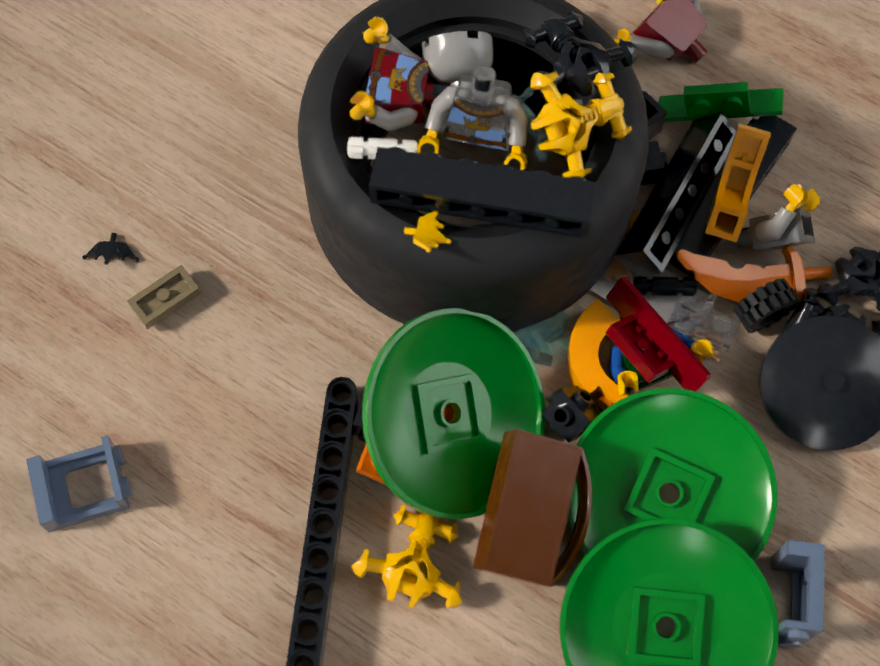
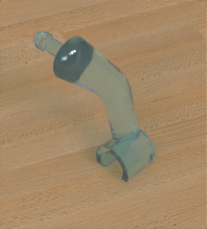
(537, 134)

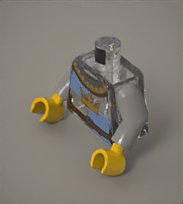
(479, 114)

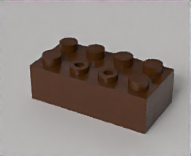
(532, 507)

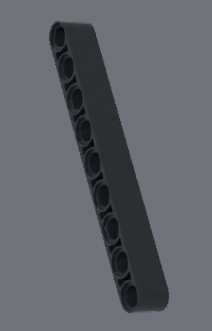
(323, 510)

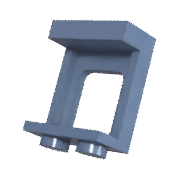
(52, 492)
(807, 591)

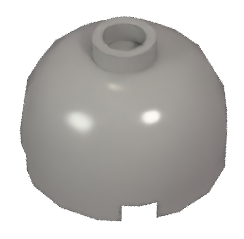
(456, 54)

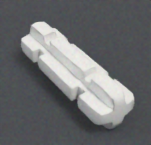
(358, 147)

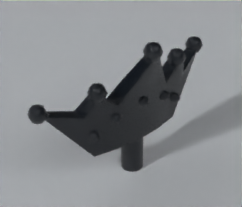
(111, 250)

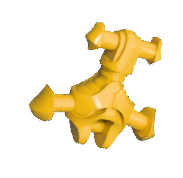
(570, 123)
(411, 569)

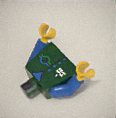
(628, 377)

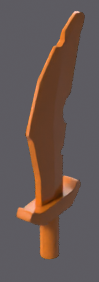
(735, 284)

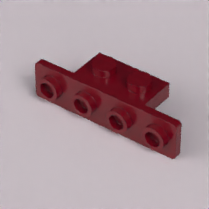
(650, 341)

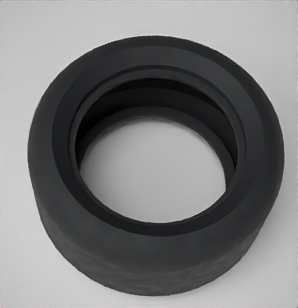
(486, 268)

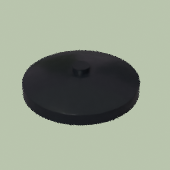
(823, 383)

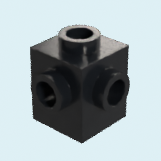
(570, 412)

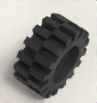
(766, 305)

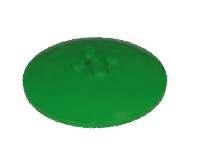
(438, 362)
(683, 441)
(673, 571)

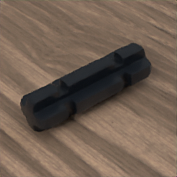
(666, 285)

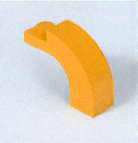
(736, 183)
(582, 354)

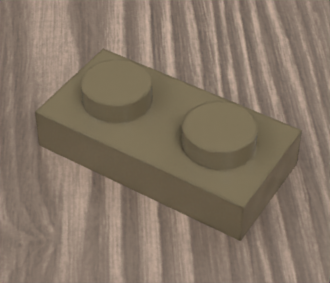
(164, 297)

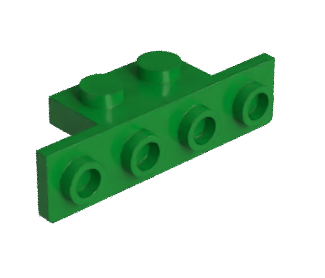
(731, 99)

